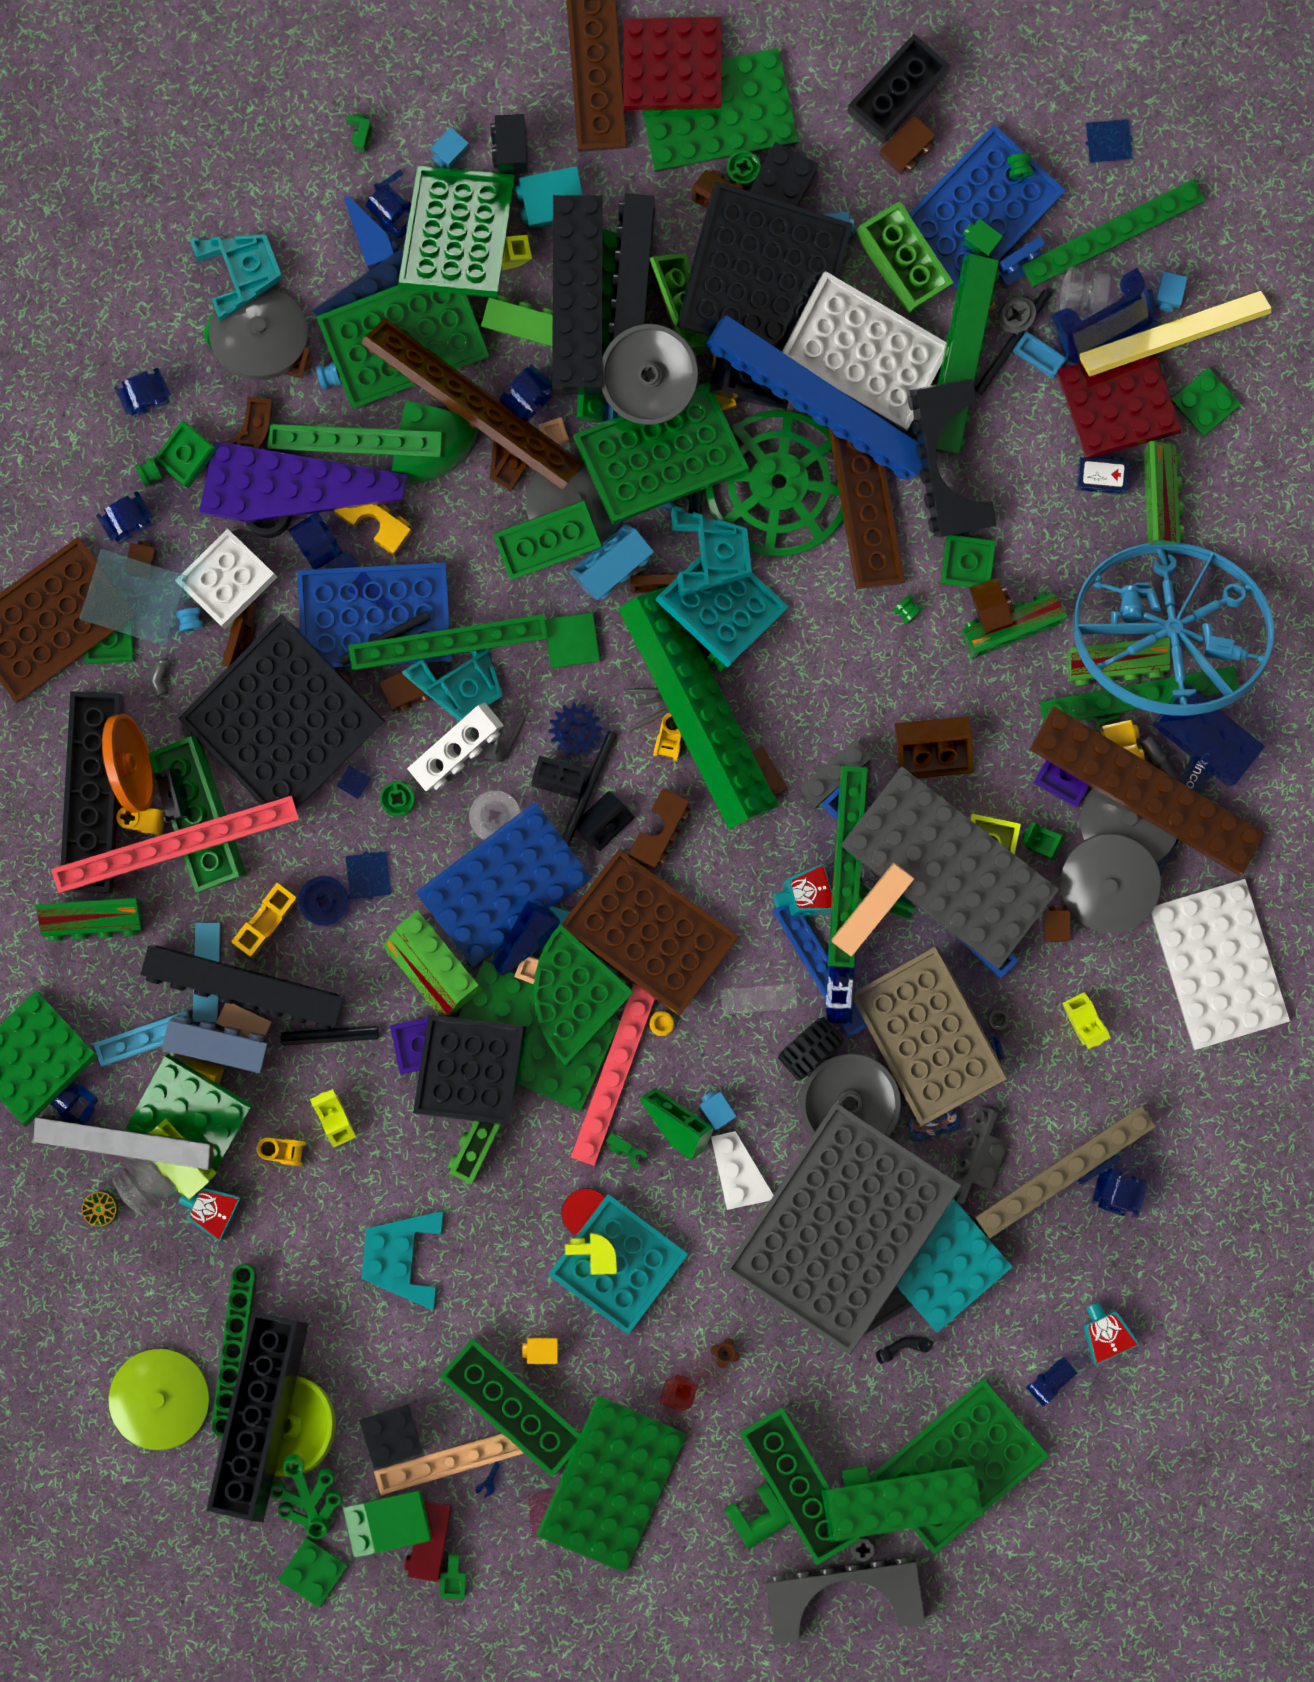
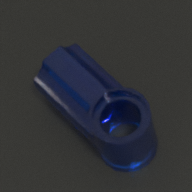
(1048, 1384)

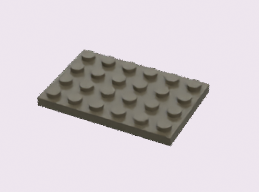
(929, 1036)

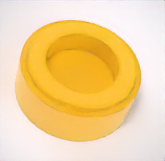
(661, 1023)

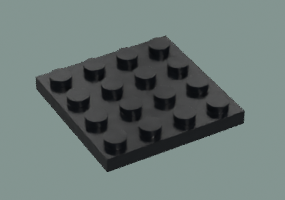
(469, 1070)

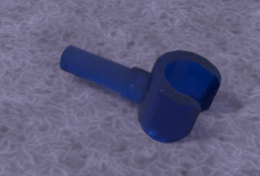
(488, 1483)

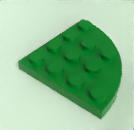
(573, 994)

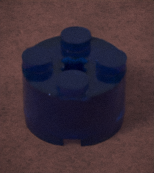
(142, 392)
(527, 393)
(124, 517)
(315, 541)
(319, 888)
(1119, 1193)

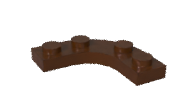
(255, 425)

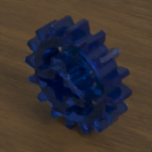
(564, 735)

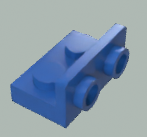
(1011, 265)

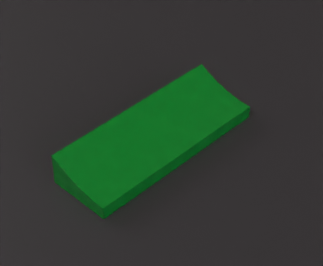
(218, 863)

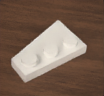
(738, 1173)

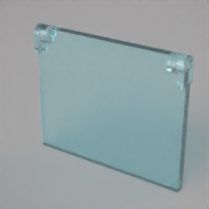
(133, 597)

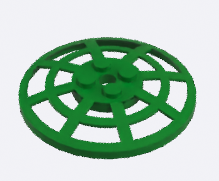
(784, 498)

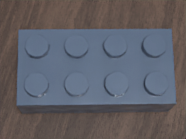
(214, 1044)

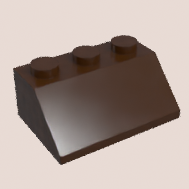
(935, 747)

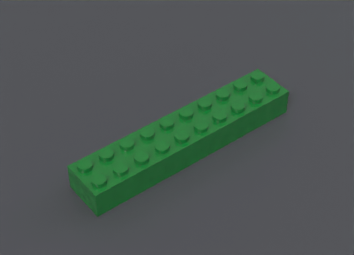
(699, 711)

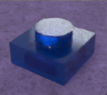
(353, 782)

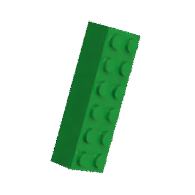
(511, 1407)
(793, 1480)
(902, 1503)

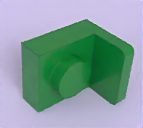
(361, 136)

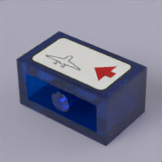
(1102, 475)

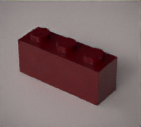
(427, 1556)

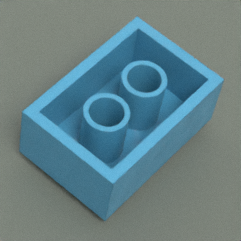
(612, 562)

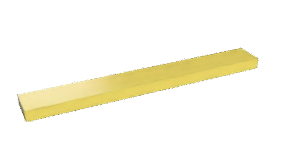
(1175, 333)

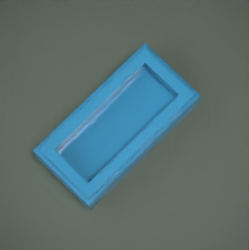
(1039, 354)

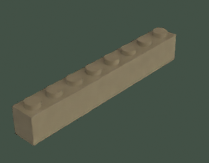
(1064, 1172)

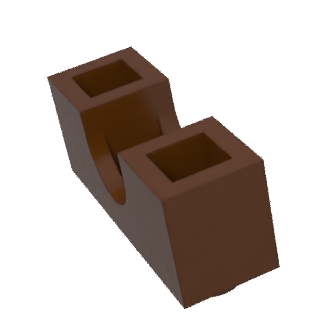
(652, 849)

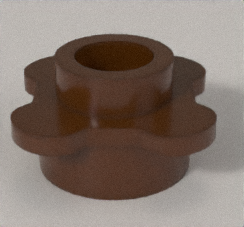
(718, 1350)

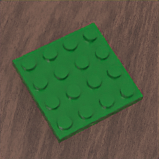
(38, 1057)
(192, 1105)

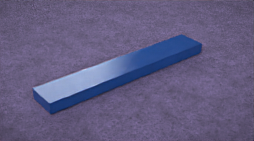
(814, 958)

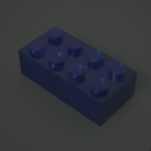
(1211, 740)

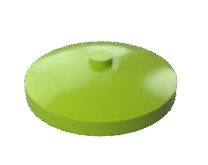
(159, 1399)
(308, 1427)

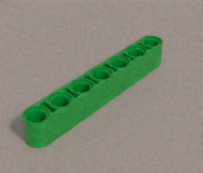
(230, 1336)

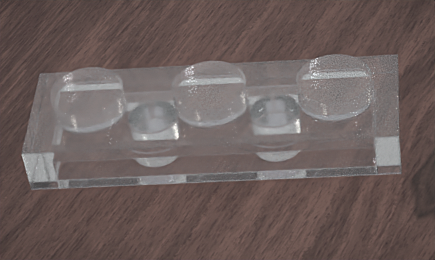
(758, 999)

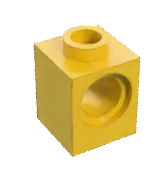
(541, 1350)

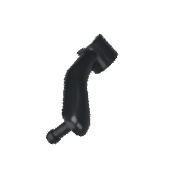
(919, 1344)

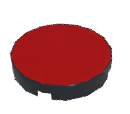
(579, 1208)

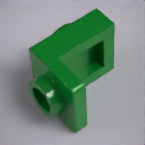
(1042, 841)

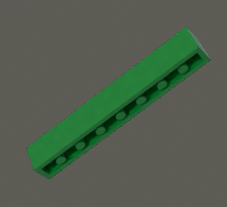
(966, 339)

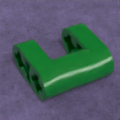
(764, 1525)

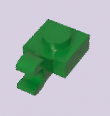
(619, 1146)
(452, 1582)

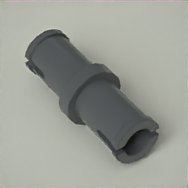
(1158, 757)

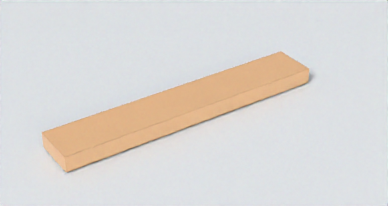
(445, 1463)

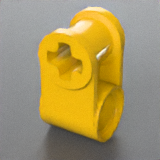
(669, 739)
(145, 822)
(283, 1151)

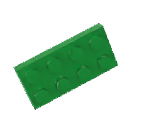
(547, 539)

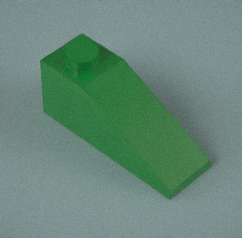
(680, 1126)

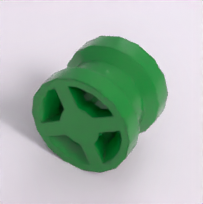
(1020, 166)
(148, 472)
(907, 609)

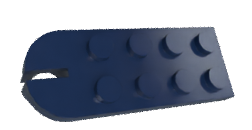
(377, 279)

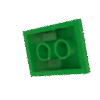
(387, 1523)

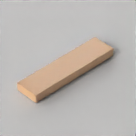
(872, 909)

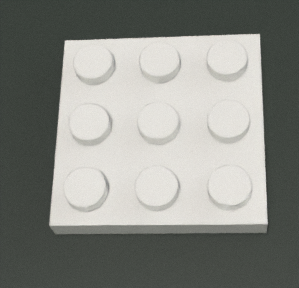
(226, 579)

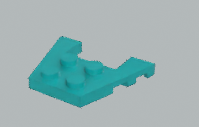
(249, 265)
(722, 552)
(462, 688)
(390, 1257)

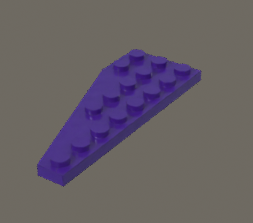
(268, 484)

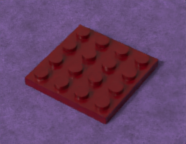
(672, 63)
(1119, 406)

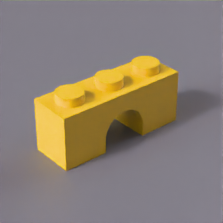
(392, 530)
(266, 920)

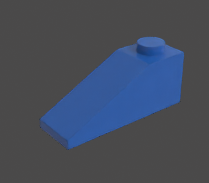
(371, 237)

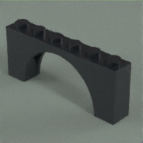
(931, 411)

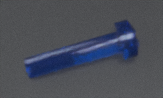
(390, 179)

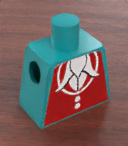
(806, 893)
(211, 1211)
(1106, 1334)

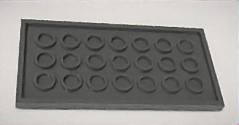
(957, 867)

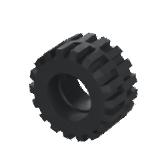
(810, 1048)

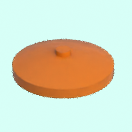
(128, 763)

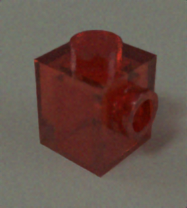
(678, 1393)

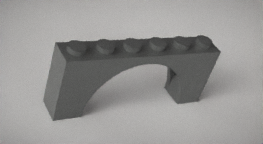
(791, 1595)

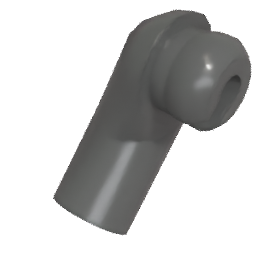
(156, 675)

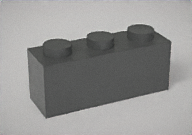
(827, 779)

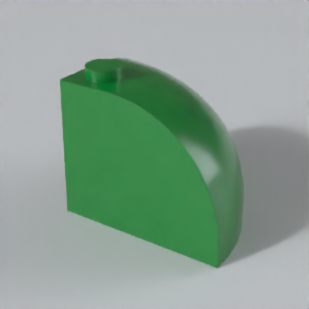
(459, 442)

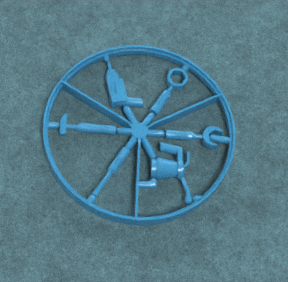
(1132, 612)

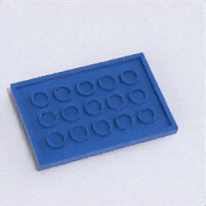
(983, 190)
(336, 618)
(490, 885)

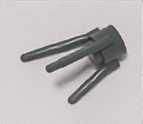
(661, 704)
(496, 749)

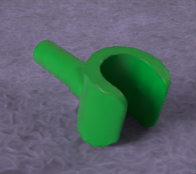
(1102, 721)

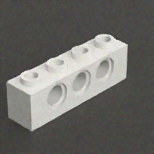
(425, 768)

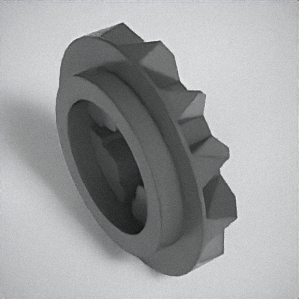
(1007, 318)

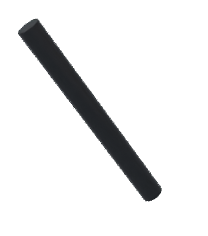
(395, 632)

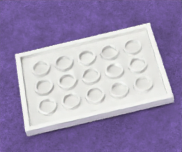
(864, 349)
(1219, 964)

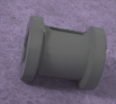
(868, 1554)

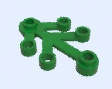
(306, 1499)

